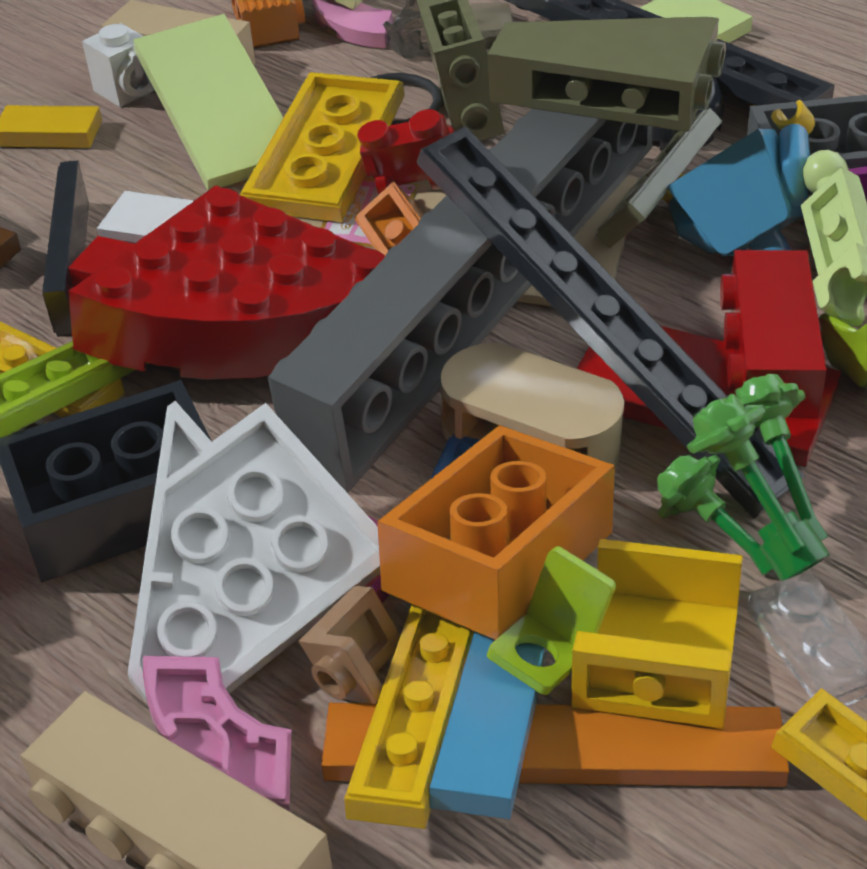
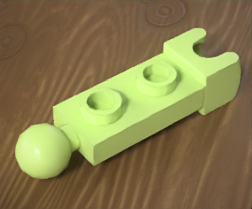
(837, 235)

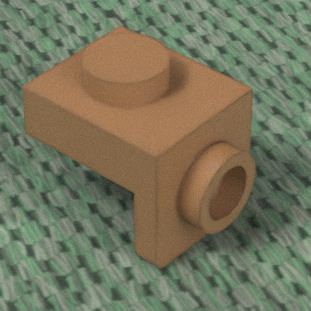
(351, 646)

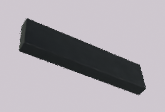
(65, 243)

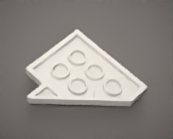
(243, 546)

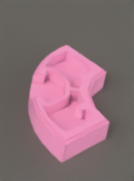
(357, 26)
(202, 718)

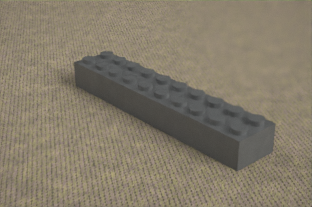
(437, 294)

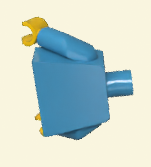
(746, 190)

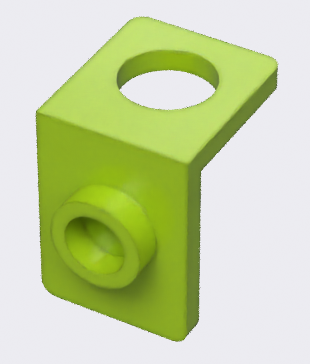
(565, 600)

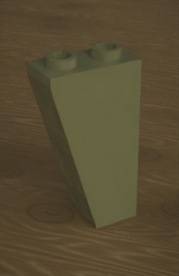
(461, 66)
(609, 68)

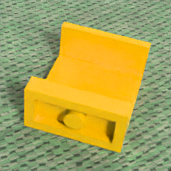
(663, 635)

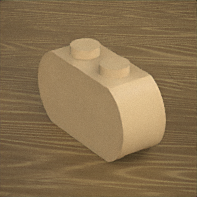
(531, 395)

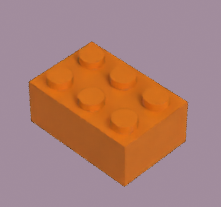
(484, 526)

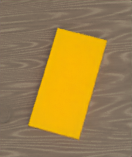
(315, 153)

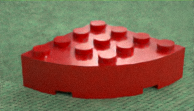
(216, 290)

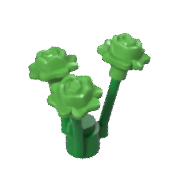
(725, 428)

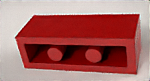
(774, 323)

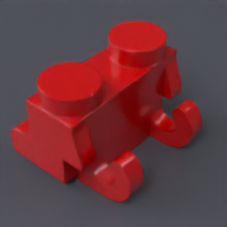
(393, 150)

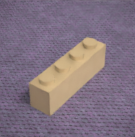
(157, 800)

